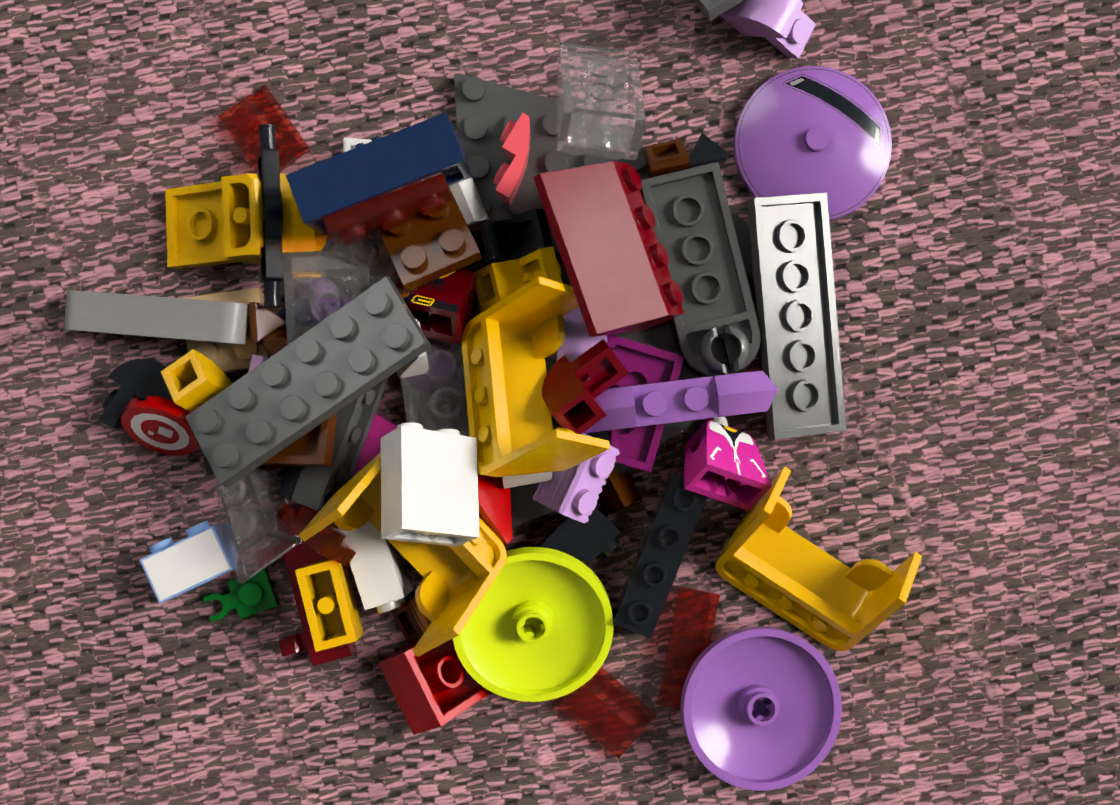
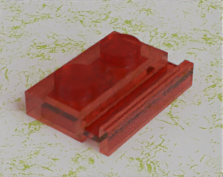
(262, 108)
(608, 711)

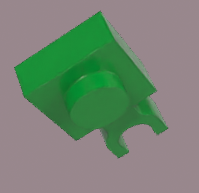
(248, 597)

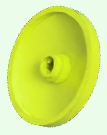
(538, 627)

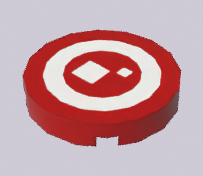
(159, 426)

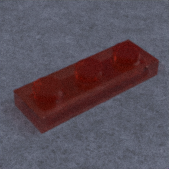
(388, 210)
(688, 638)

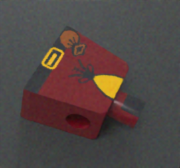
(443, 305)

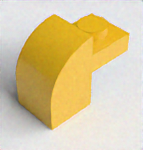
(503, 278)
(194, 380)

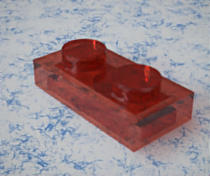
(326, 542)

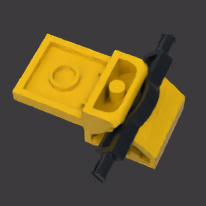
(240, 221)

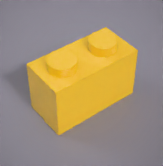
(329, 604)

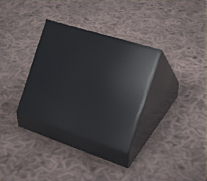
(707, 152)

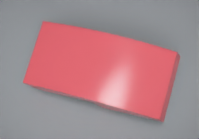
(516, 148)

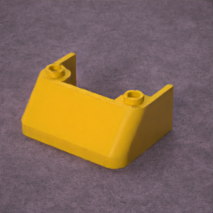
(504, 382)
(452, 575)
(807, 583)

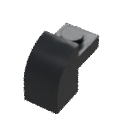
(510, 237)
(137, 379)

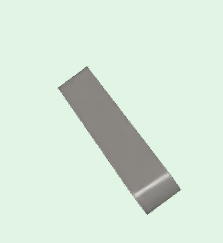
(156, 316)

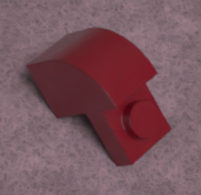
(573, 386)

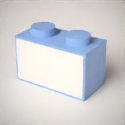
(187, 563)

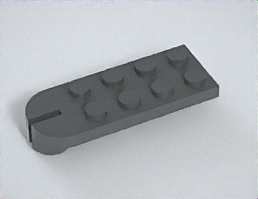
(707, 266)

